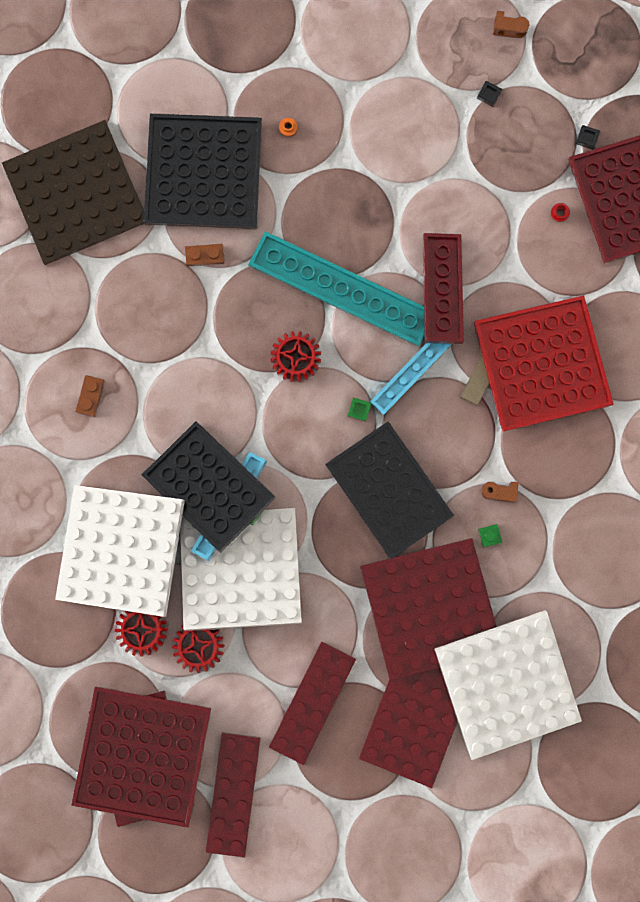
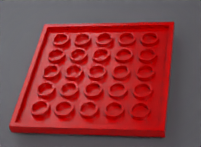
(543, 363)

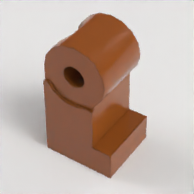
(510, 26)
(500, 493)

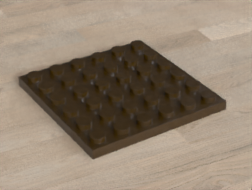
(74, 192)

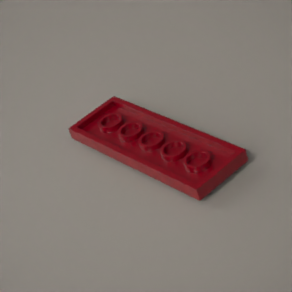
(443, 288)
(312, 703)
(233, 795)

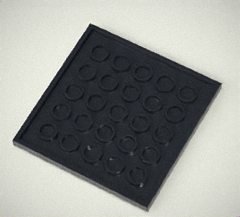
(203, 171)

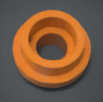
(288, 132)

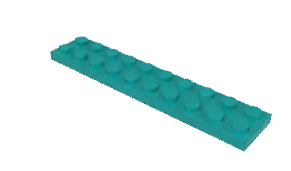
(339, 288)

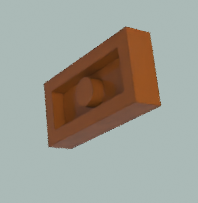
(204, 255)
(90, 395)

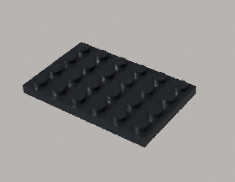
(216, 487)
(389, 490)

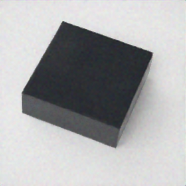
(489, 93)
(587, 137)

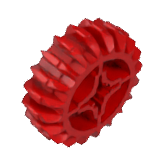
(298, 340)
(141, 639)
(201, 655)

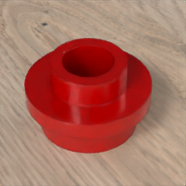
(562, 207)

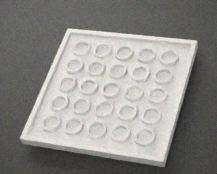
(120, 550)
(248, 581)
(508, 685)

